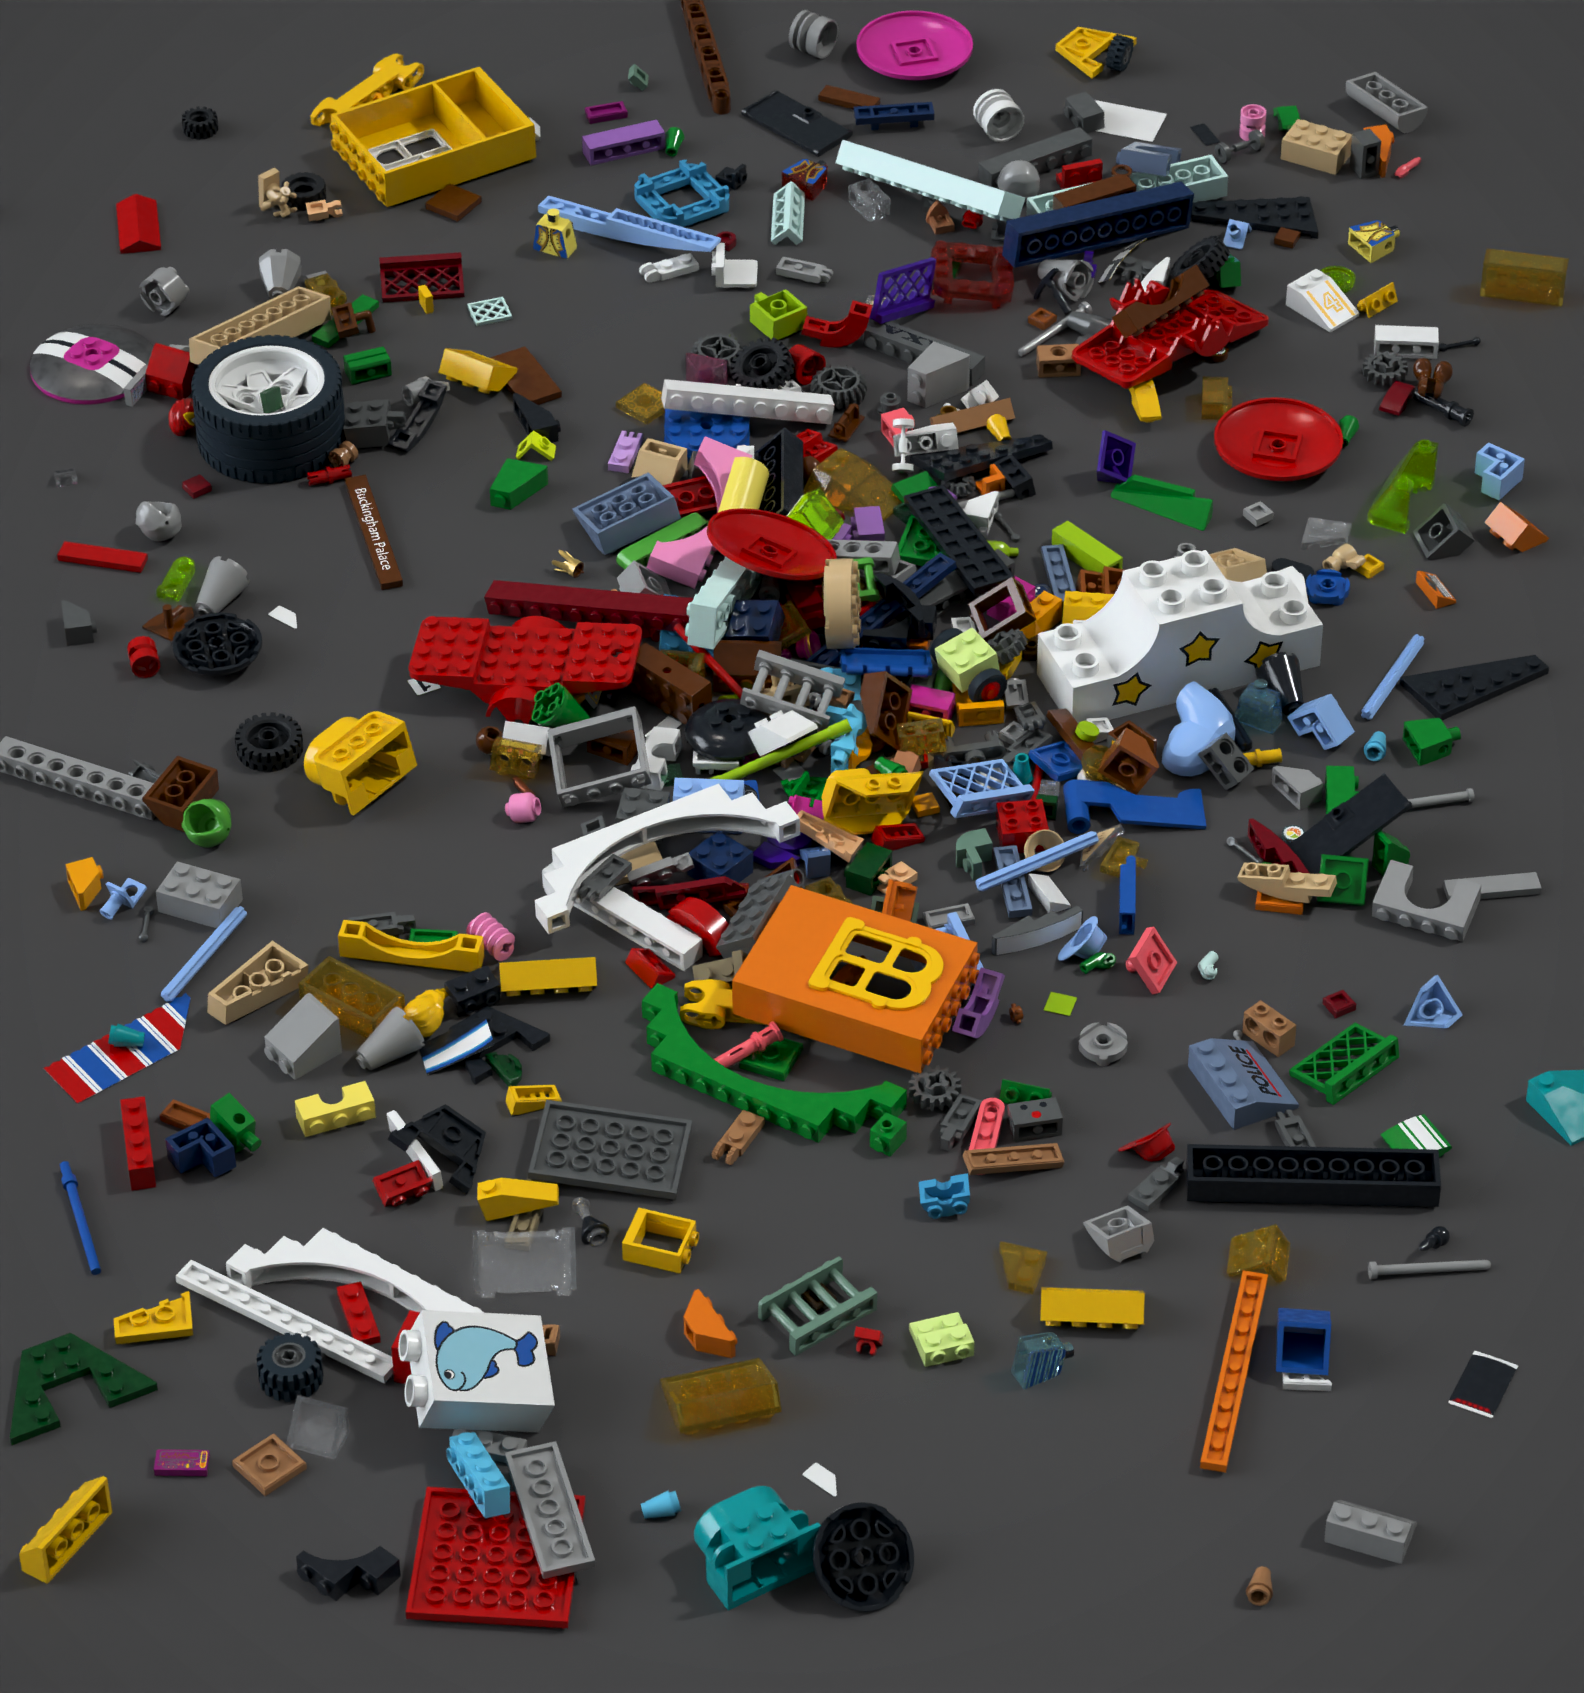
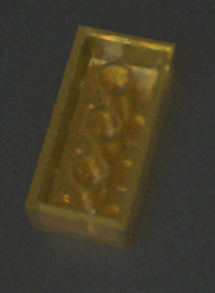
(1524, 277)
(351, 995)

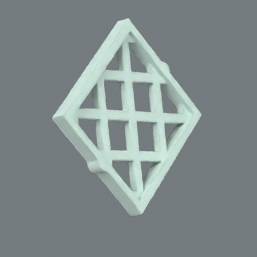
(489, 302)

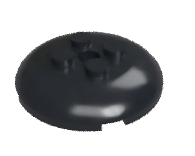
(217, 644)
(722, 729)
(885, 1550)

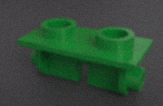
(1017, 1092)

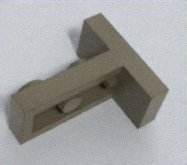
(721, 969)

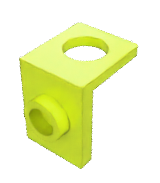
(539, 444)

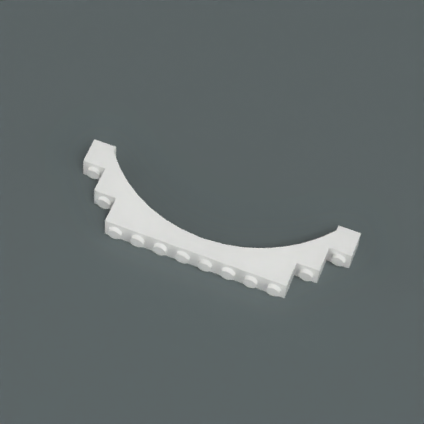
(700, 811)
(338, 1260)

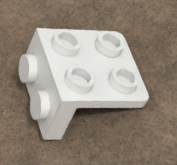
(733, 272)

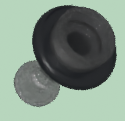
(593, 1231)

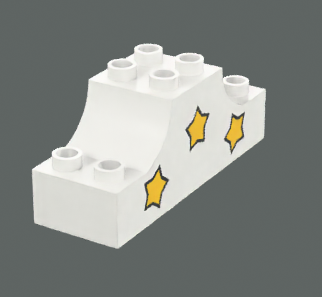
(1174, 628)

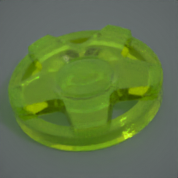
(1344, 282)

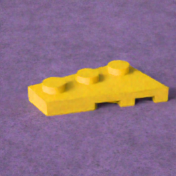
(160, 1322)

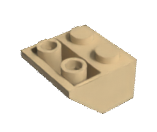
(662, 461)

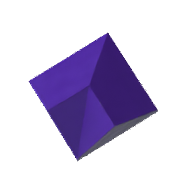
(1115, 458)

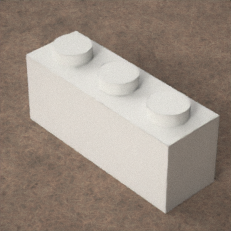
(1407, 341)

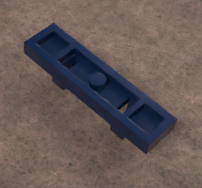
(894, 113)

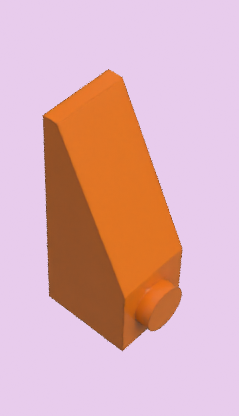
(1387, 140)

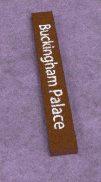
(373, 532)

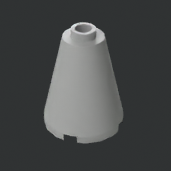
(1072, 279)
(221, 585)
(390, 1041)

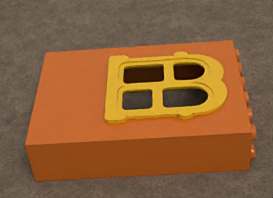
(801, 946)

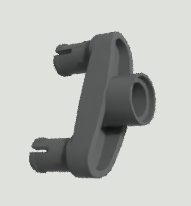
(976, 752)

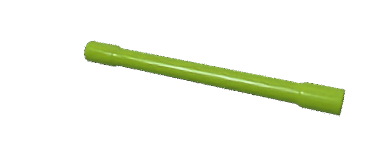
(832, 732)

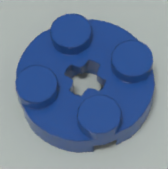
(1319, 593)

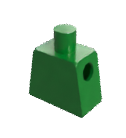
(1429, 739)
(235, 1123)

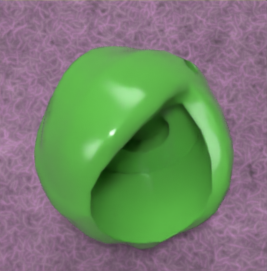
(207, 822)

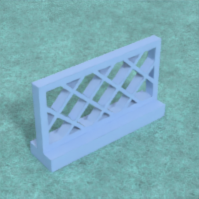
(985, 799)

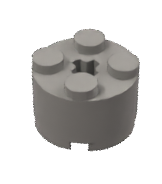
(163, 290)

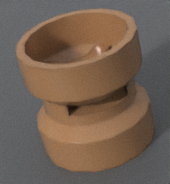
(343, 454)

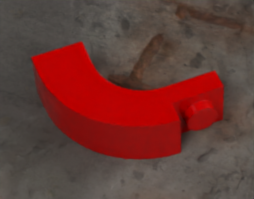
(839, 332)
(702, 920)

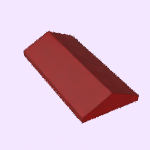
(138, 224)
(693, 495)

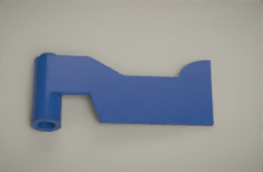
(1129, 808)

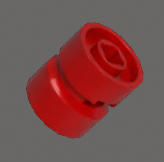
(143, 657)

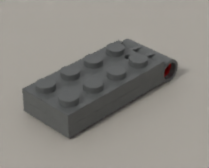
(756, 911)

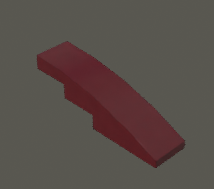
(1272, 848)

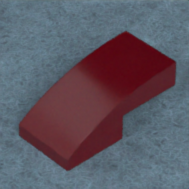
(1396, 398)

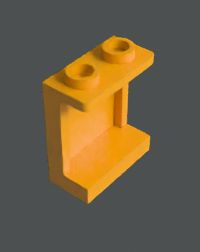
(977, 713)

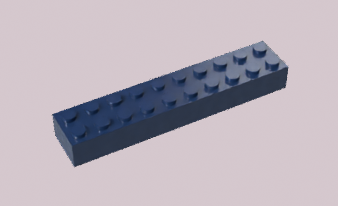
(1097, 224)

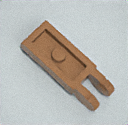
(738, 1136)

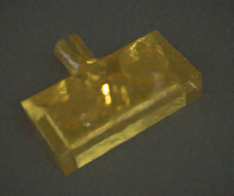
(1117, 855)

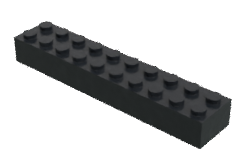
(1313, 1175)

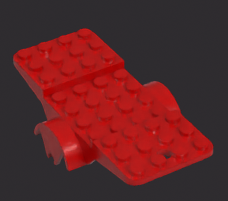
(1198, 327)
(518, 660)

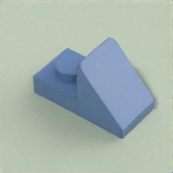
(816, 861)

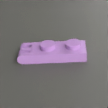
(625, 452)

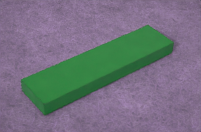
(328, 333)

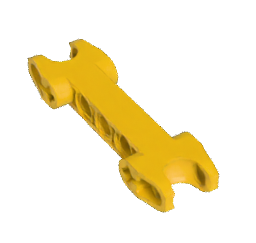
(386, 79)
(712, 1006)

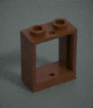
(1019, 620)

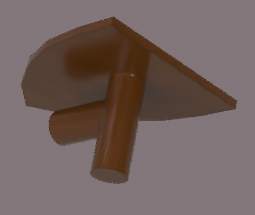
(169, 621)

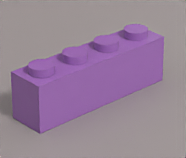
(623, 142)

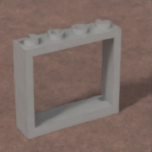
(593, 729)

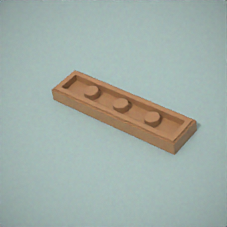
(975, 416)
(1013, 1158)

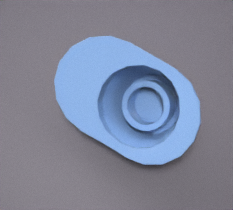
(1085, 942)

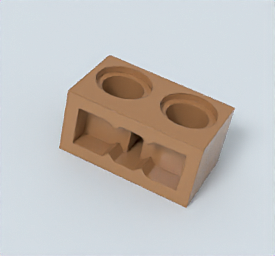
(1269, 1028)

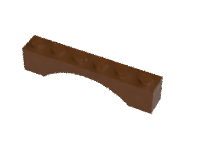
(1140, 315)

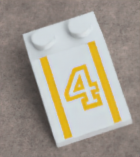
(1320, 301)

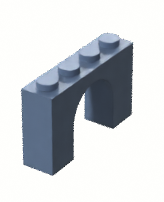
(1149, 158)

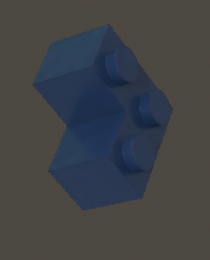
(199, 1145)

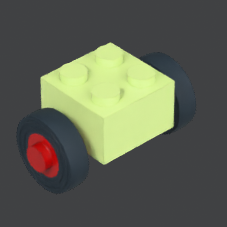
(969, 664)

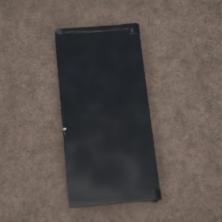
(797, 123)
(1351, 823)

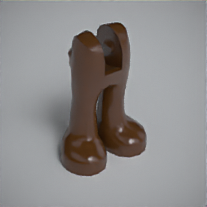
(1442, 374)

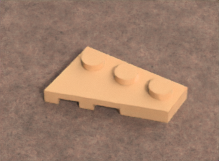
(830, 836)

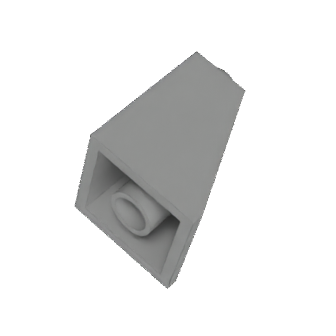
(938, 375)
(304, 1038)

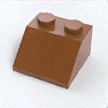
(1129, 762)

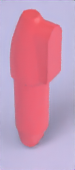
(1404, 169)

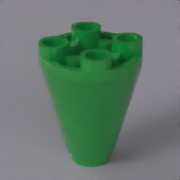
(556, 707)

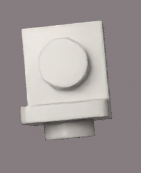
(980, 395)

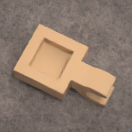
(320, 209)
(898, 872)

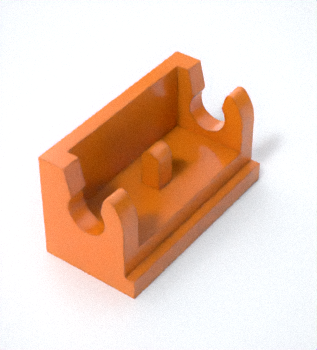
(899, 899)

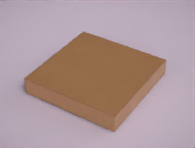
(269, 1464)

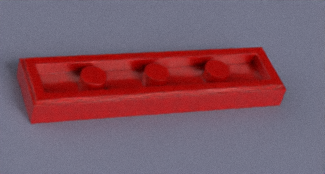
(102, 556)

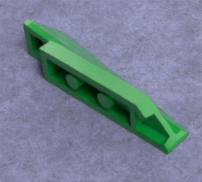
(1165, 500)

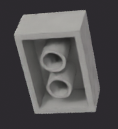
(198, 895)

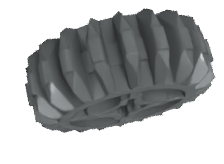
(718, 347)
(842, 383)

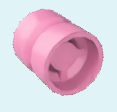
(1252, 118)

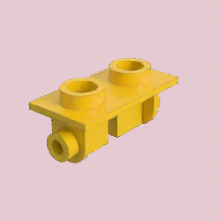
(1378, 300)

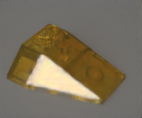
(853, 483)

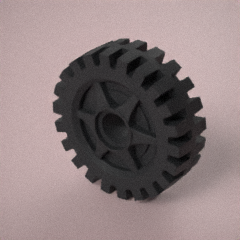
(1207, 254)
(763, 364)
(269, 742)

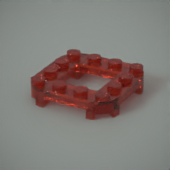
(943, 285)

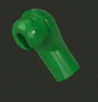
(1098, 960)

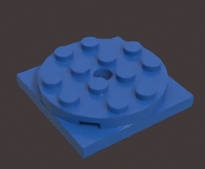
(689, 429)

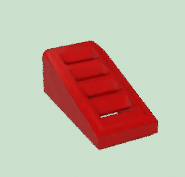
(897, 836)

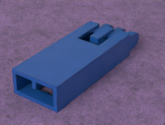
(1127, 896)

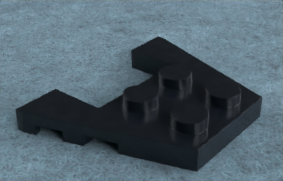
(503, 1030)
(450, 1135)

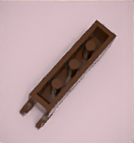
(1098, 190)

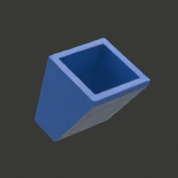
(1303, 1341)

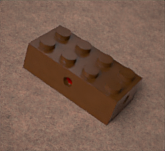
(669, 684)

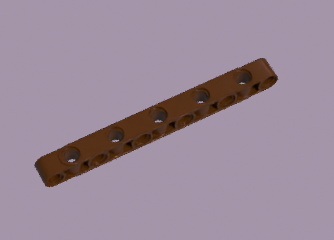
(707, 55)

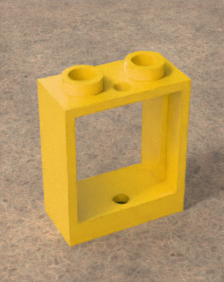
(665, 1225)

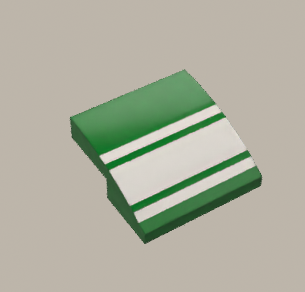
(1416, 1134)

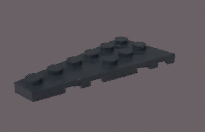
(1260, 213)
(974, 458)
(1464, 687)

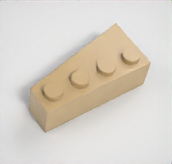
(256, 983)

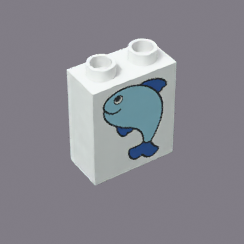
(477, 1371)

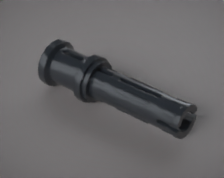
(1449, 409)

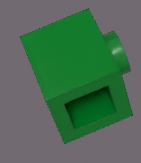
(888, 1134)

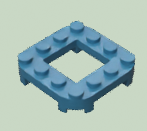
(648, 192)

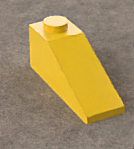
(513, 1196)

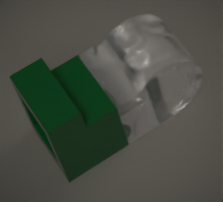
(1049, 793)

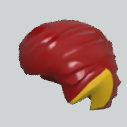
(181, 416)

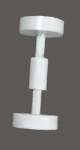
(903, 424)

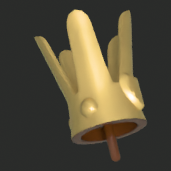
(574, 566)

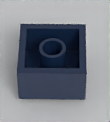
(756, 620)
(721, 857)

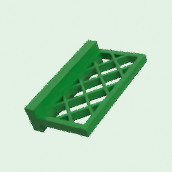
(1356, 1070)

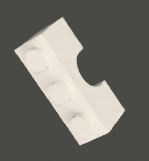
(661, 746)

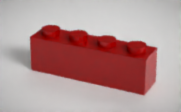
(138, 1143)

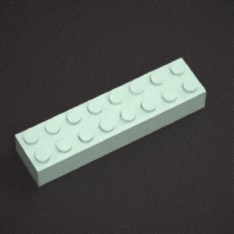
(714, 604)

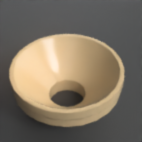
(1047, 839)

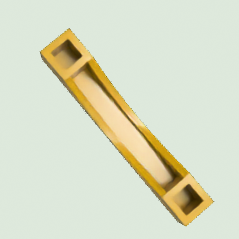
(365, 942)

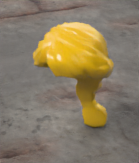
(427, 1011)

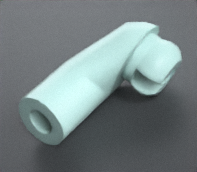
(1206, 965)

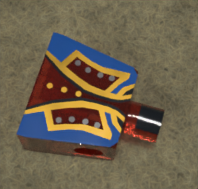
(808, 176)

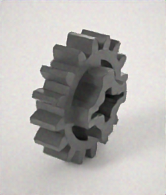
(1384, 368)
(1008, 645)
(934, 1088)

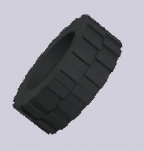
(305, 181)

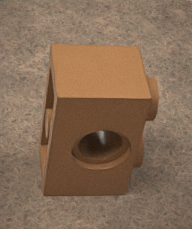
(1056, 361)

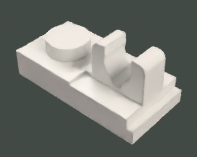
(701, 762)

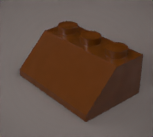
(739, 659)
(178, 787)

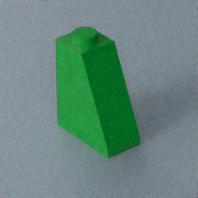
(517, 483)

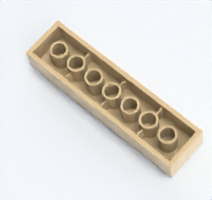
(285, 315)

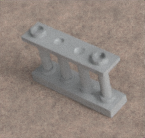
(797, 673)

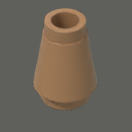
(1260, 1587)

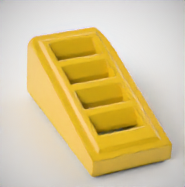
(529, 1098)

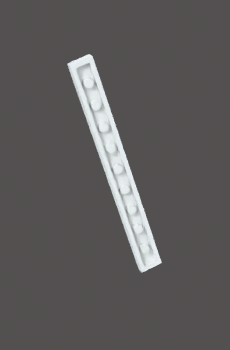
(285, 1320)

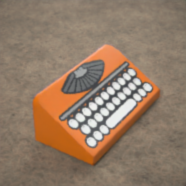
(1434, 589)

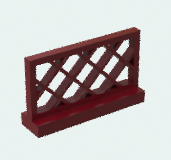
(421, 266)

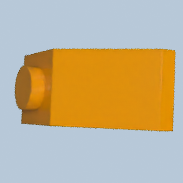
(84, 880)

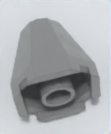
(279, 271)

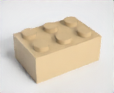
(1316, 146)

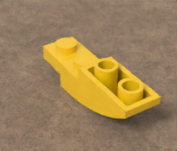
(1146, 401)

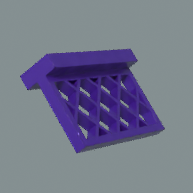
(903, 305)

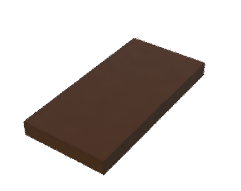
(531, 379)

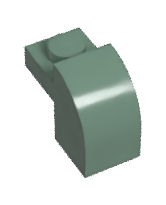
(972, 850)

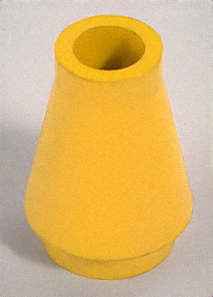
(998, 427)

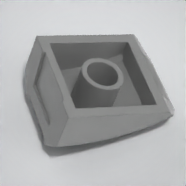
(1121, 1233)

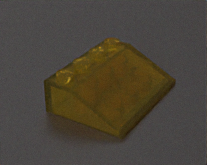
(721, 1396)

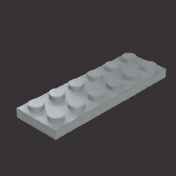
(549, 1510)

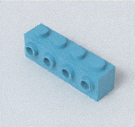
(479, 1474)

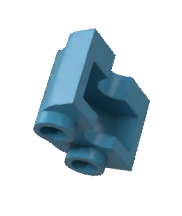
(945, 1198)

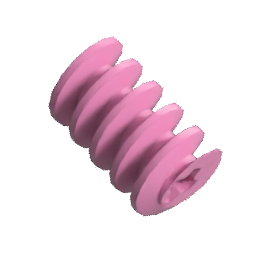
(496, 937)

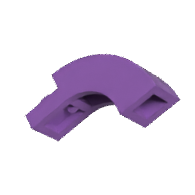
(982, 1005)

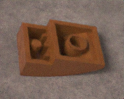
(1097, 582)

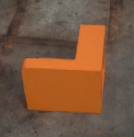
(994, 482)

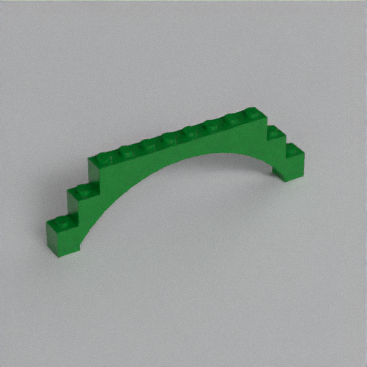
(801, 1112)

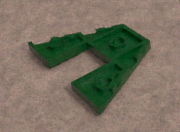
(61, 1362)

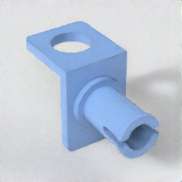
(1236, 234)
(120, 896)

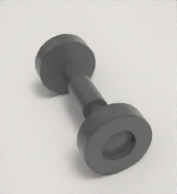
(1223, 152)

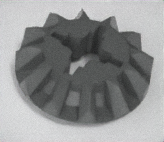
(964, 486)

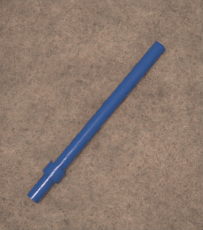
(70, 1185)

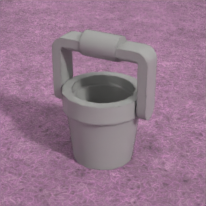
(411, 391)

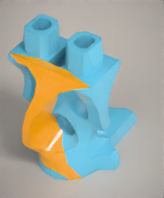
(854, 746)

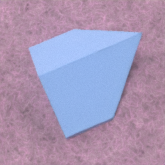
(1433, 1006)

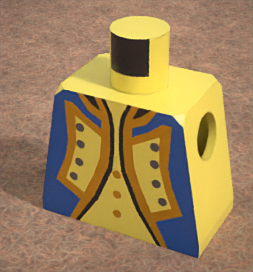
(555, 235)
(1373, 239)

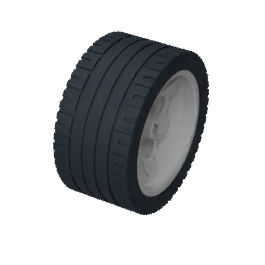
(277, 445)

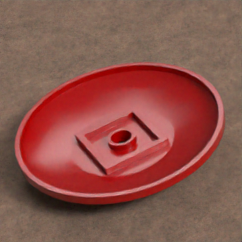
(1305, 436)
(770, 543)

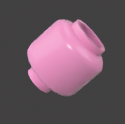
(523, 807)

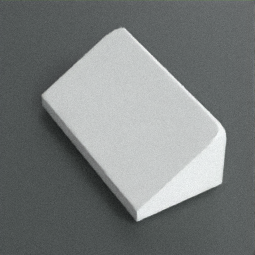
(1047, 893)

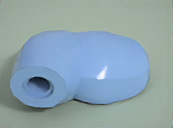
(1202, 721)

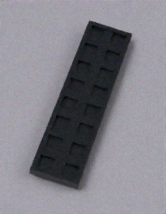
(958, 538)

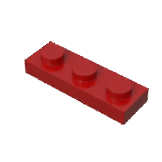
(358, 1313)

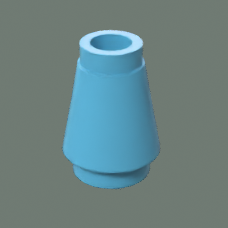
(1376, 747)
(661, 1506)

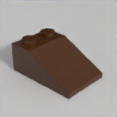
(885, 705)

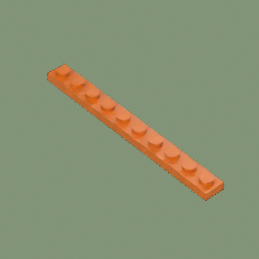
(1234, 1372)

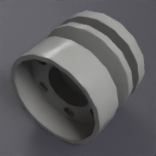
(813, 34)

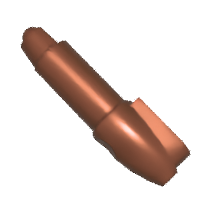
(521, 786)

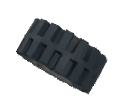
(1119, 53)

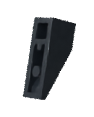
(536, 418)

